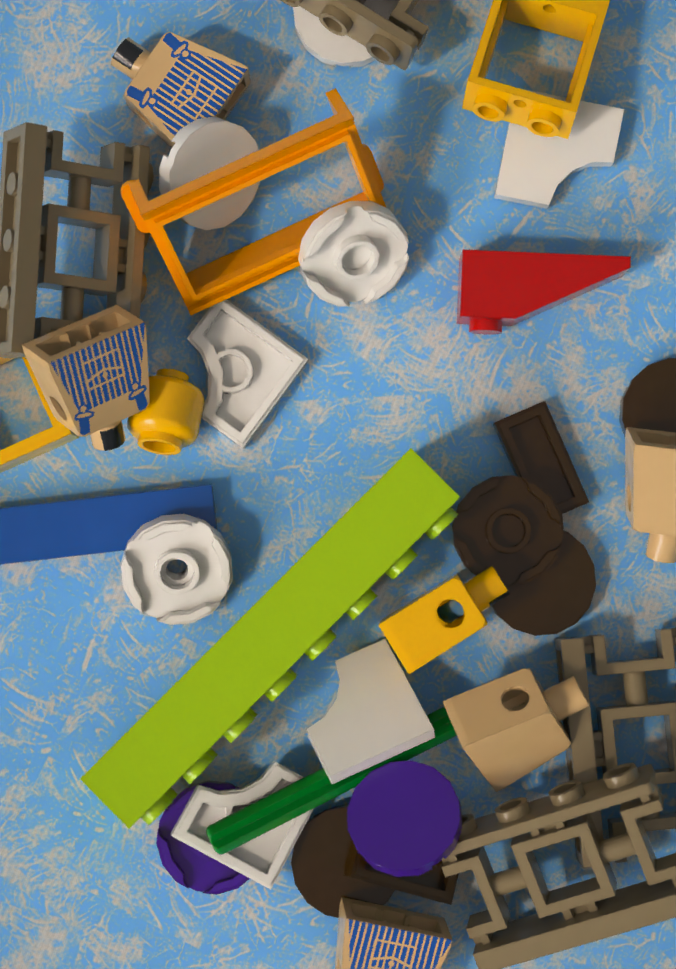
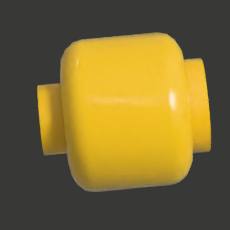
(171, 416)

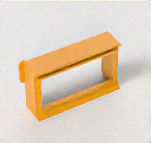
(273, 253)

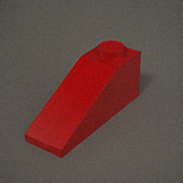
(514, 286)

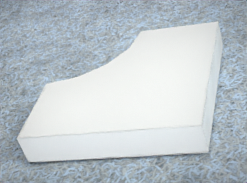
(538, 164)
(245, 370)
(372, 714)
(259, 858)

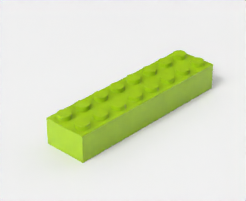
(269, 638)

